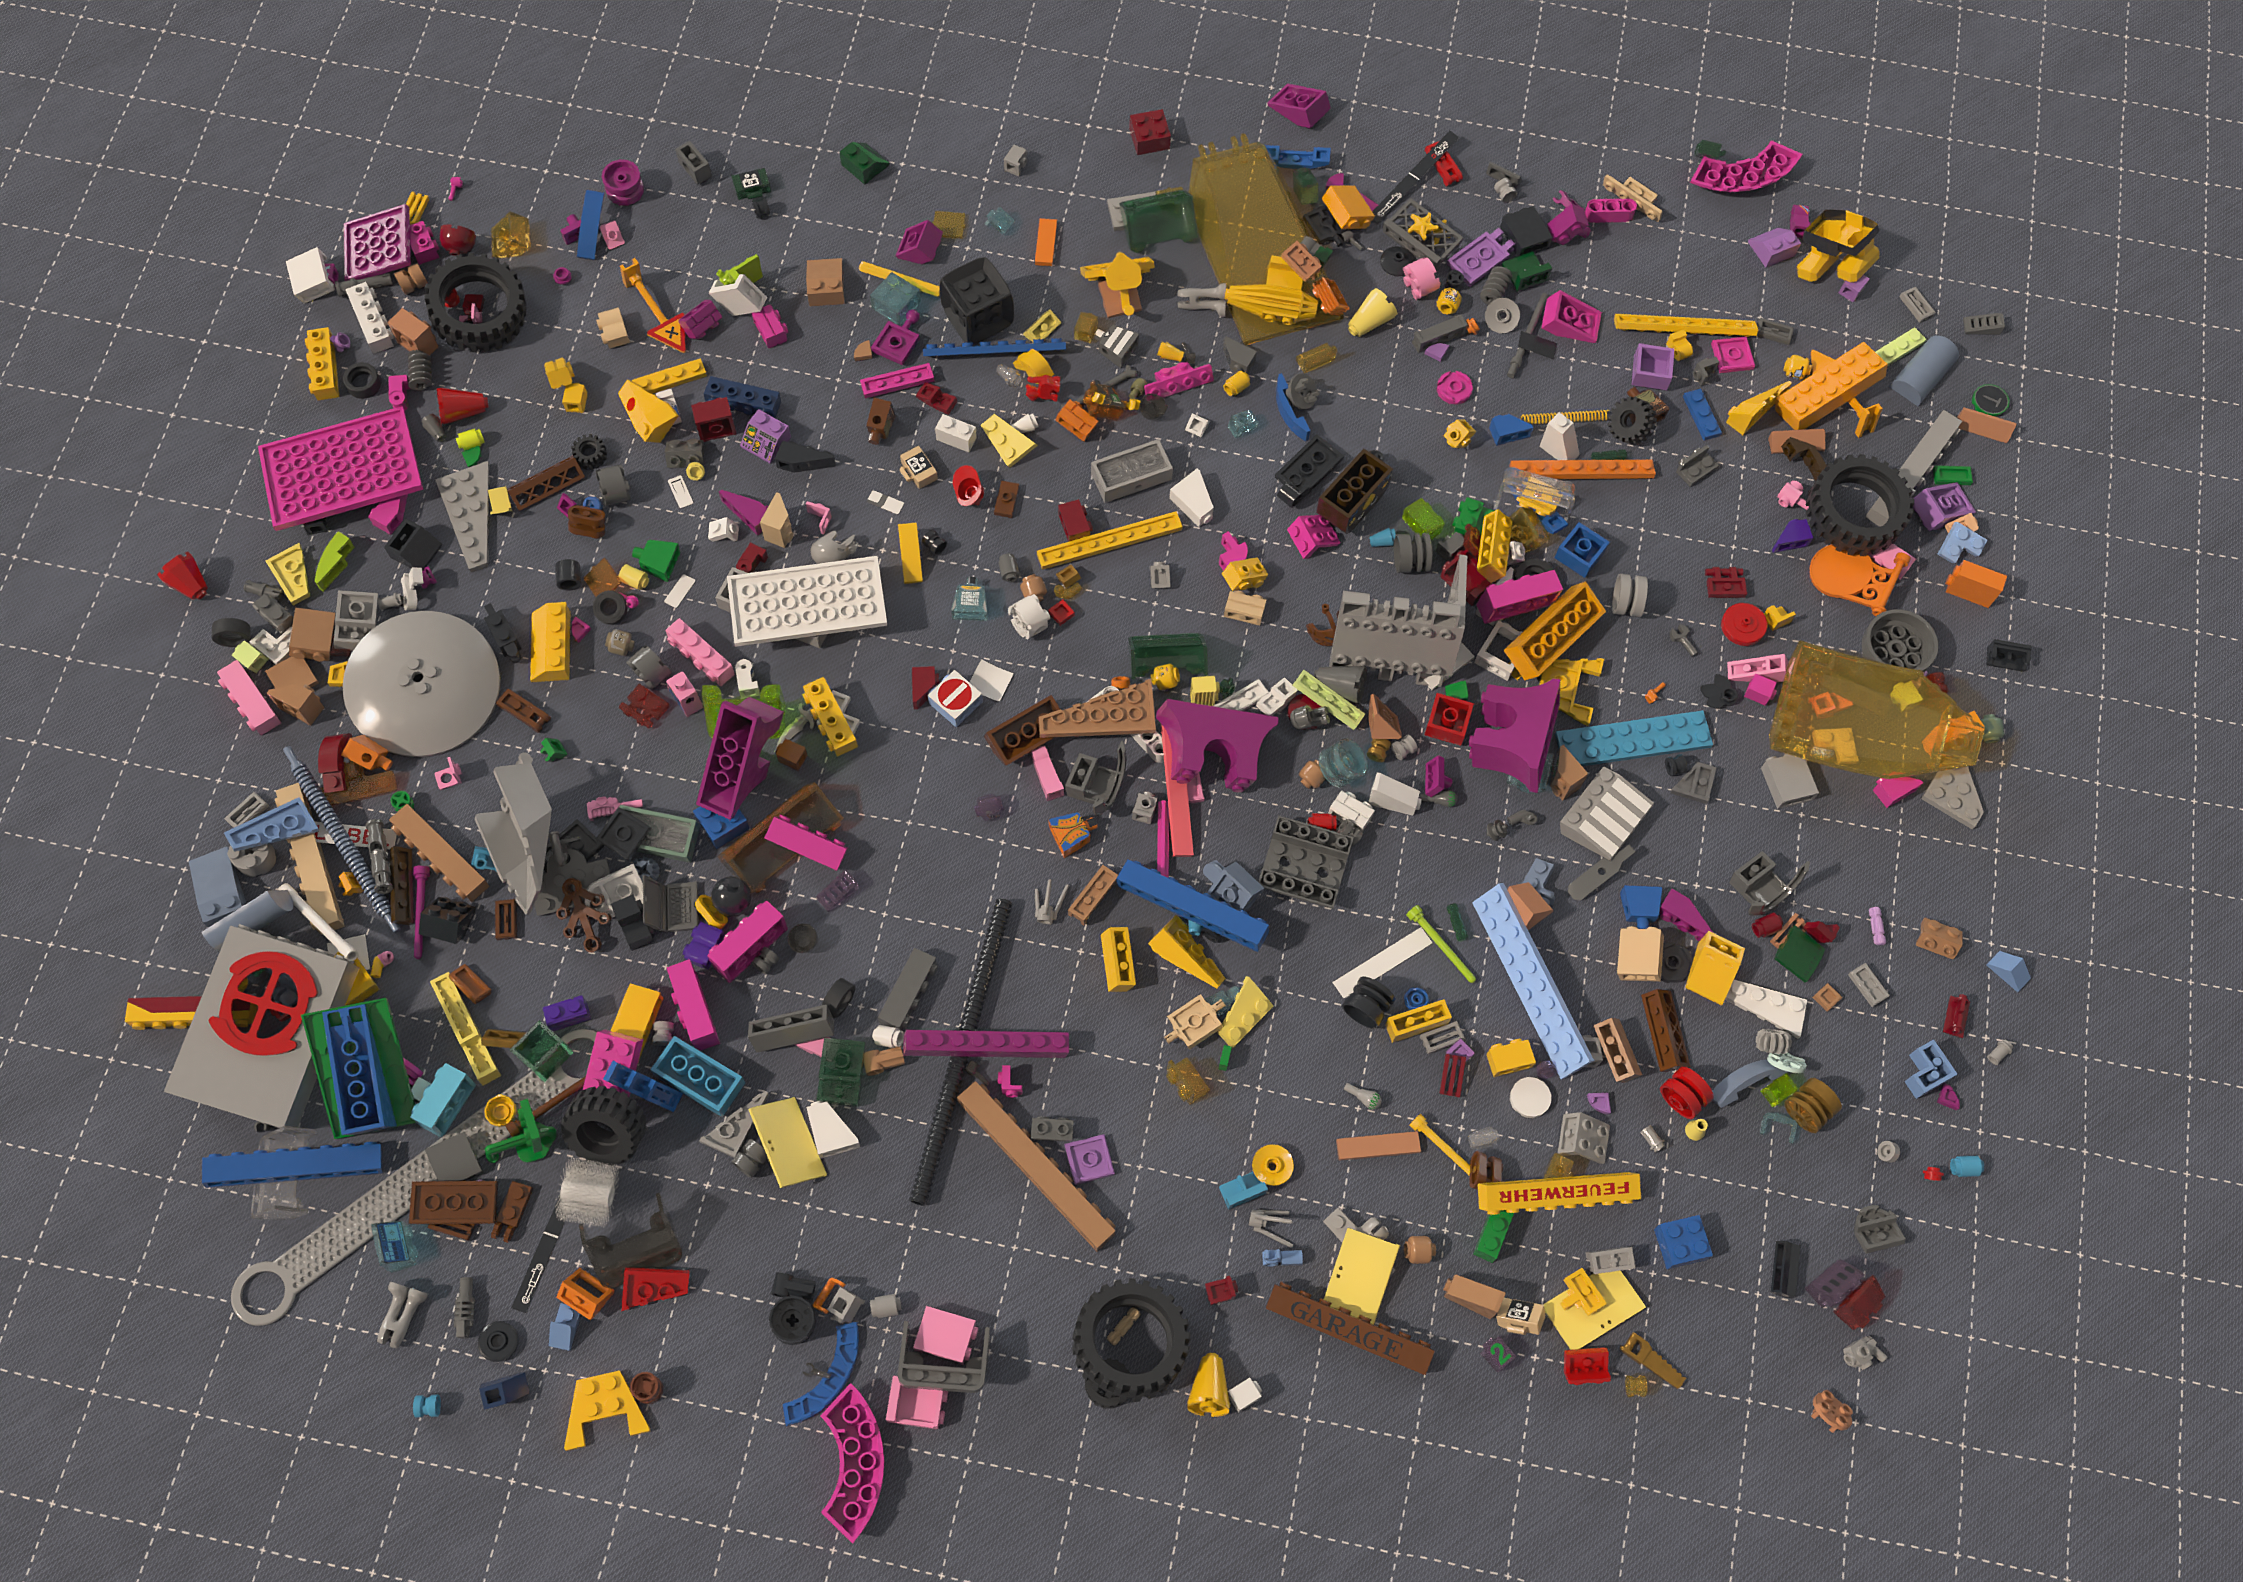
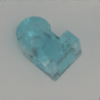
(1242, 422)

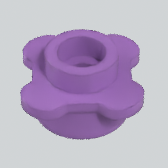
(340, 341)

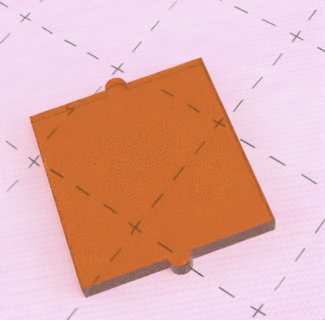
(602, 578)

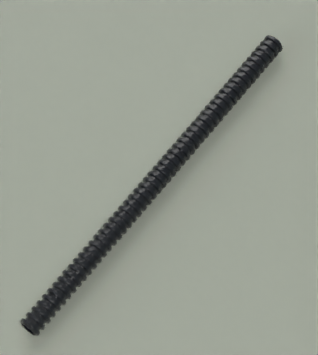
(957, 1064)

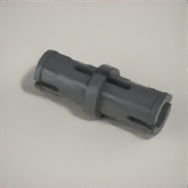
(260, 589)

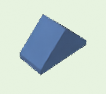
(2010, 969)

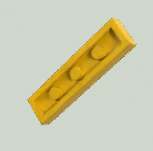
(672, 376)

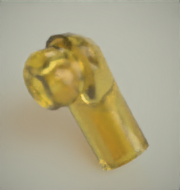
(1066, 593)

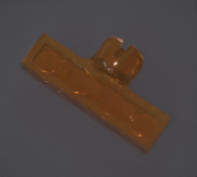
(360, 785)

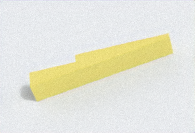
(465, 1029)

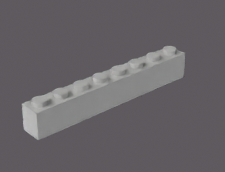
(1921, 460)

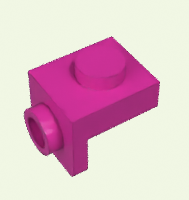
(1005, 1079)

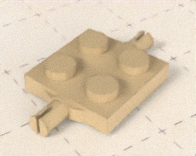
(1195, 1021)

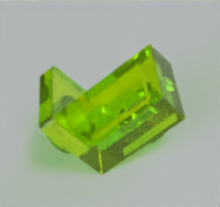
(1779, 1089)

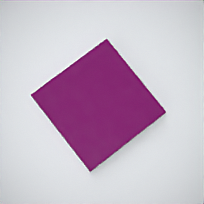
(377, 243)

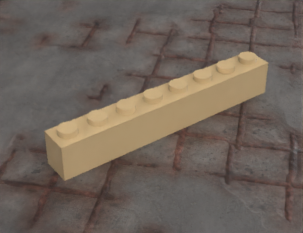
(312, 866)

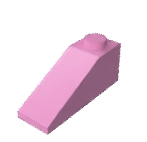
(1770, 667)

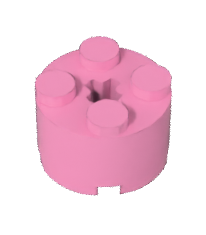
(1421, 277)

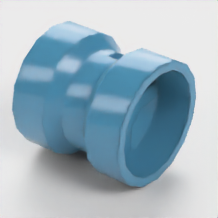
(426, 1406)

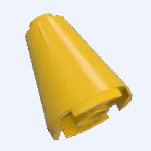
(1209, 1388)

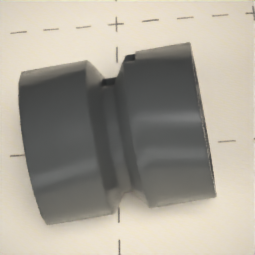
(750, 1159)

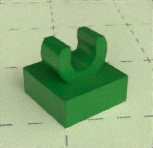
(553, 748)

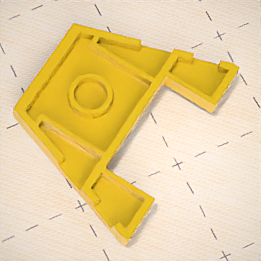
(1569, 674)
(600, 1399)

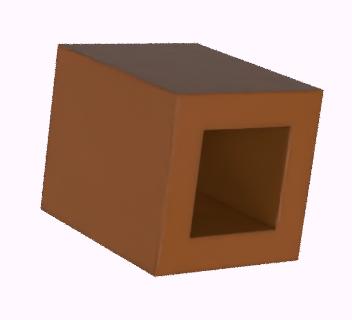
(791, 754)

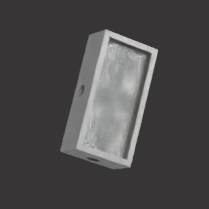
(1131, 470)

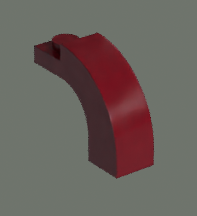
(332, 762)

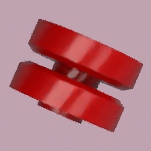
(1687, 1092)

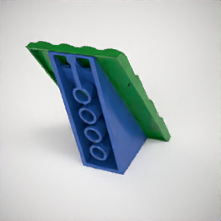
(360, 1067)

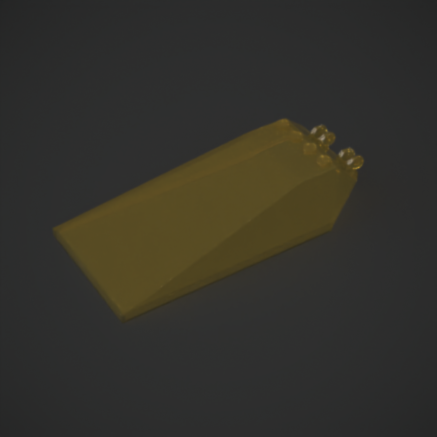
(1242, 221)

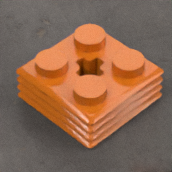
(1330, 296)

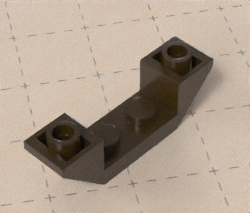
(1812, 459)

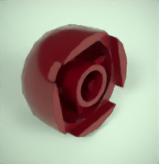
(457, 240)

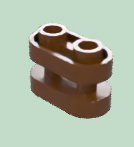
(586, 521)
(1484, 1170)

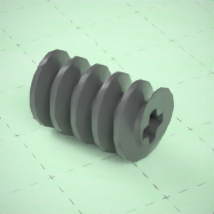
(1496, 284)
(419, 370)

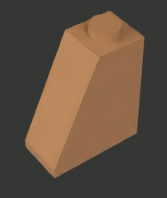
(1474, 1296)

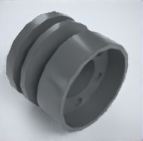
(1416, 552)

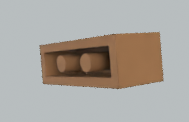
(1617, 1050)

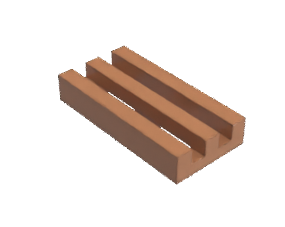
(1800, 922)

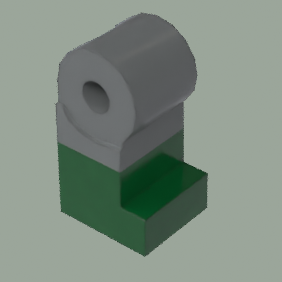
(1317, 250)

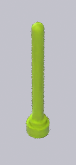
(1417, 916)

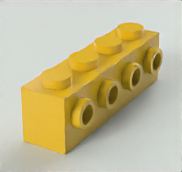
(322, 364)
(1494, 546)
(830, 717)

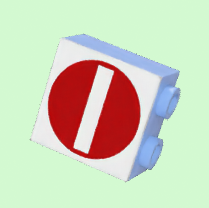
(955, 698)

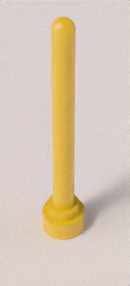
(1421, 1125)

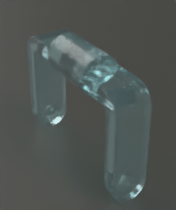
(1782, 1119)

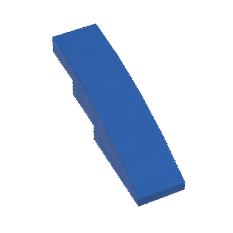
(642, 1086)

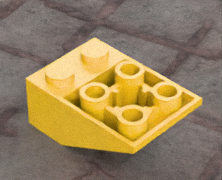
(1714, 967)

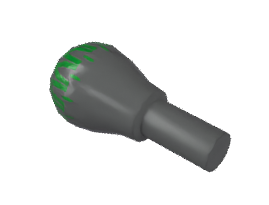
(1446, 798)

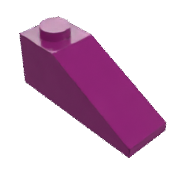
(746, 509)

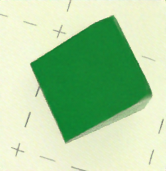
(1457, 690)

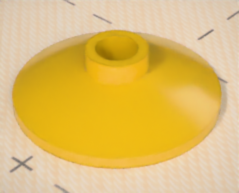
(1272, 1155)

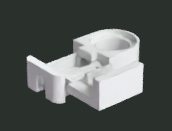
(408, 582)

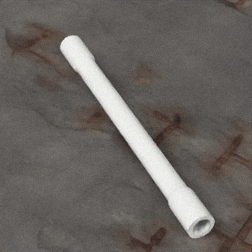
(342, 946)

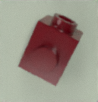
(1221, 1290)

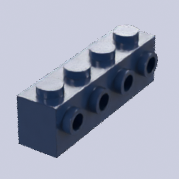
(743, 396)

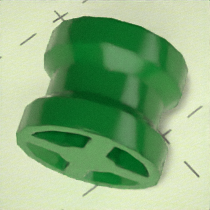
(399, 798)

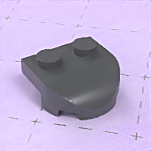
(1877, 1229)

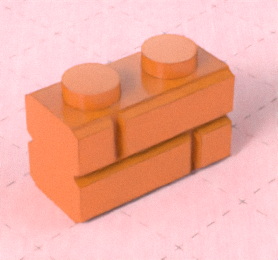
(1077, 420)

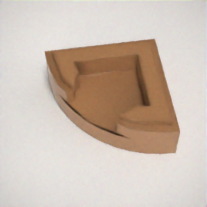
(863, 351)

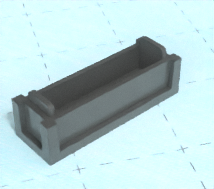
(1440, 333)

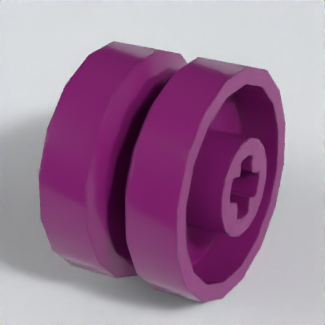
(622, 182)

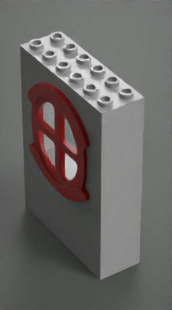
(238, 1070)

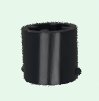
(568, 574)

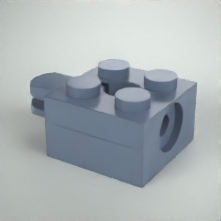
(1225, 883)

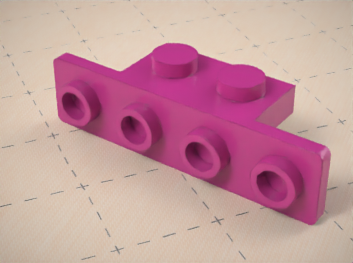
(1179, 379)

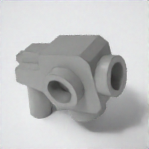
(1861, 1351)

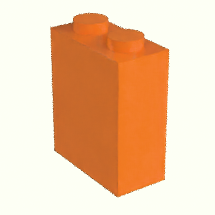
(1975, 583)

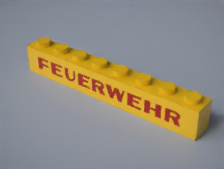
(1559, 1191)

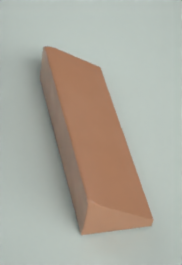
(1986, 425)
(1811, 436)

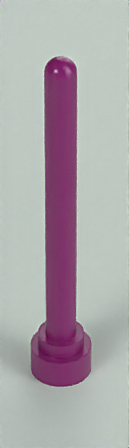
(421, 875)

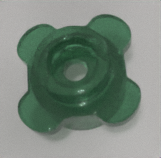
(1227, 687)

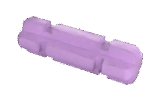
(1877, 926)

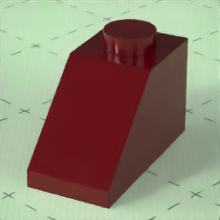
(922, 682)

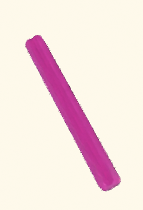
(1163, 838)

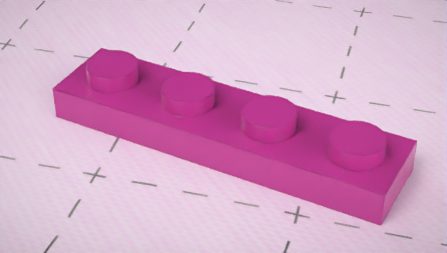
(897, 380)

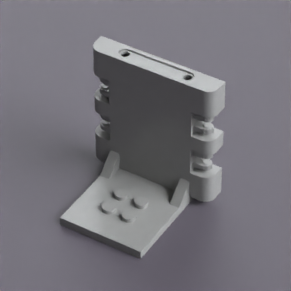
(1401, 635)

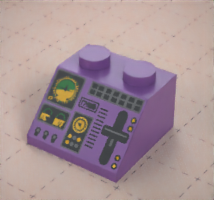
(764, 436)

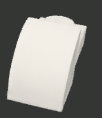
(1277, 698)

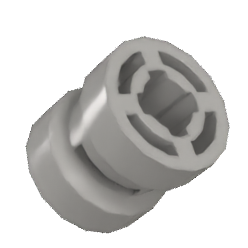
(1505, 190)
(1403, 747)
(663, 1033)

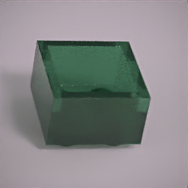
(541, 1051)

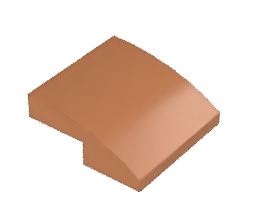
(1112, 300)

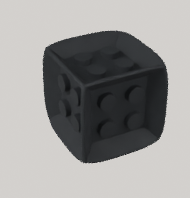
(977, 300)

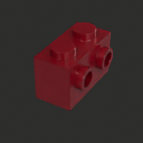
(1073, 520)

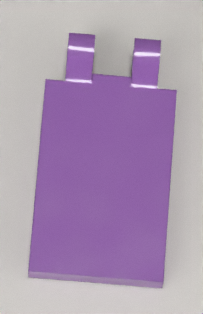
(1481, 256)

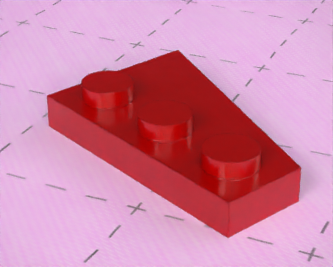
(649, 1285)

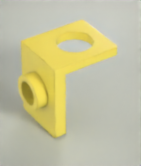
(499, 500)

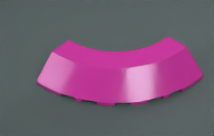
(1747, 174)
(860, 1463)

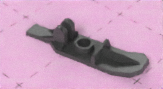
(1592, 879)

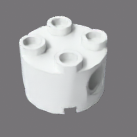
(1028, 616)

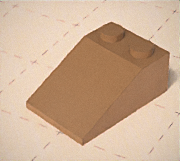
(825, 282)

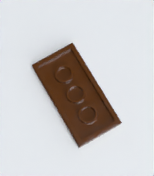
(453, 1202)

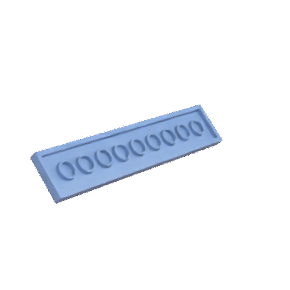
(1532, 981)

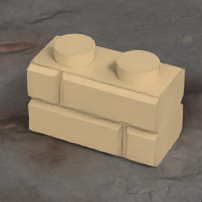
(1245, 607)

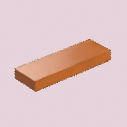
(1045, 242)

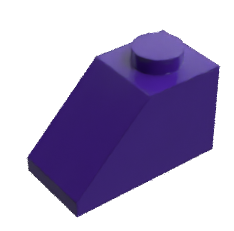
(1795, 536)

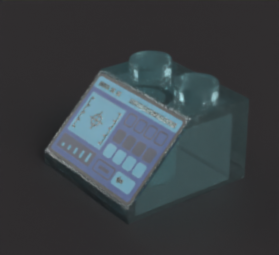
(394, 1245)

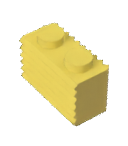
(1204, 690)

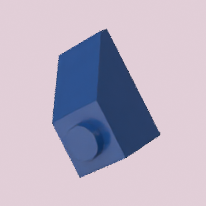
(1509, 429)

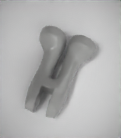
(1196, 304)
(390, 1321)

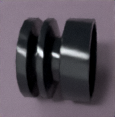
(1368, 1002)
(784, 1311)

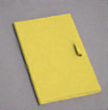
(791, 1144)
(1363, 1271)
(1579, 1328)

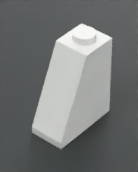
(1560, 439)
(1193, 498)
(1394, 795)
(830, 1131)

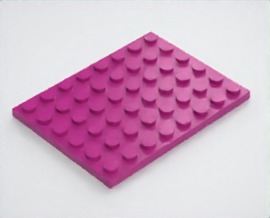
(339, 468)

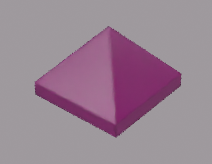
(565, 503)

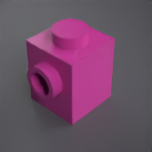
(1760, 689)

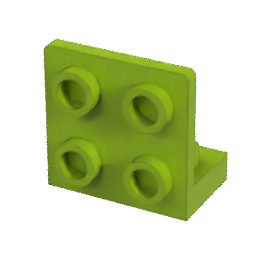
(750, 268)

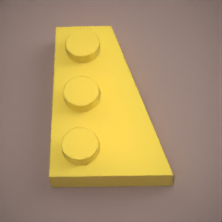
(1007, 440)
(291, 573)
(1245, 1013)

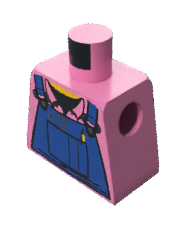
(682, 690)

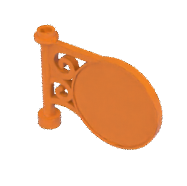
(1848, 575)

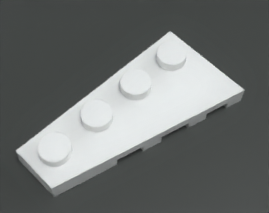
(1776, 1007)

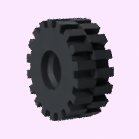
(1642, 425)

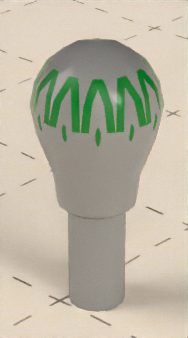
(1370, 1099)

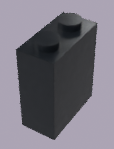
(1526, 231)

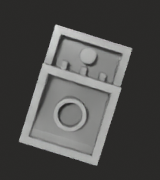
(354, 618)

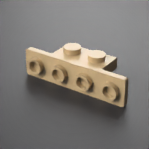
(1634, 190)

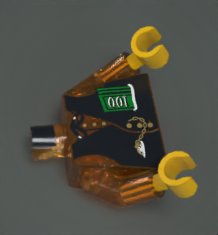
(1105, 402)

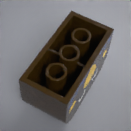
(1355, 491)

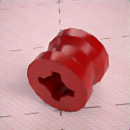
(452, 299)

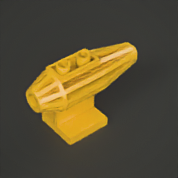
(1278, 298)

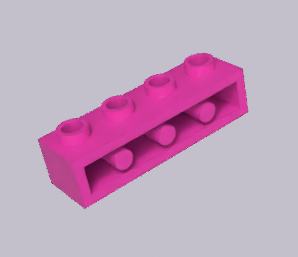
(805, 842)

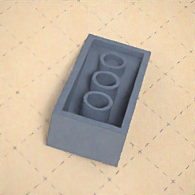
(216, 886)

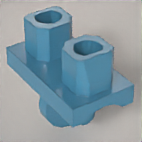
(482, 859)

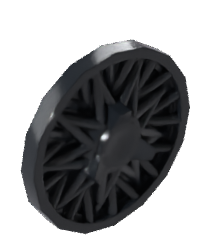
(498, 1341)

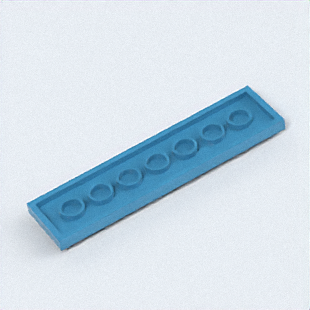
(1637, 738)

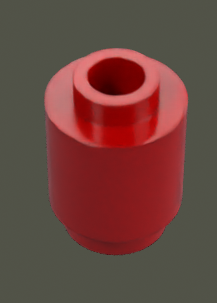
(1323, 820)

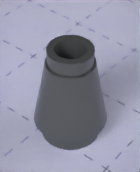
(434, 427)

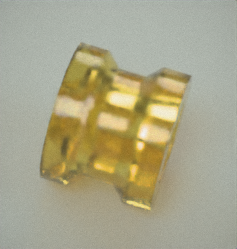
(1636, 1386)

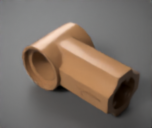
(876, 1061)

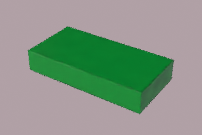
(1952, 474)

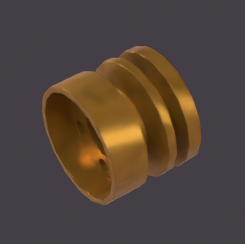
(1813, 1105)

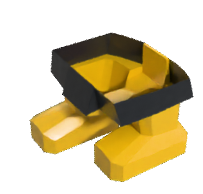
(1835, 234)

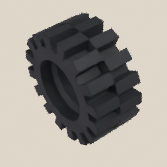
(585, 443)

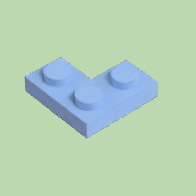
(1958, 539)

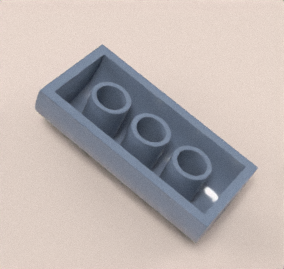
(1926, 369)
(254, 914)

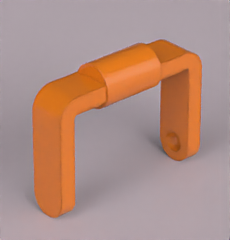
(825, 1292)

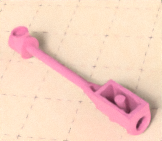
(1791, 495)

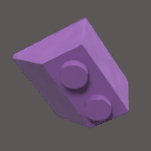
(1775, 246)

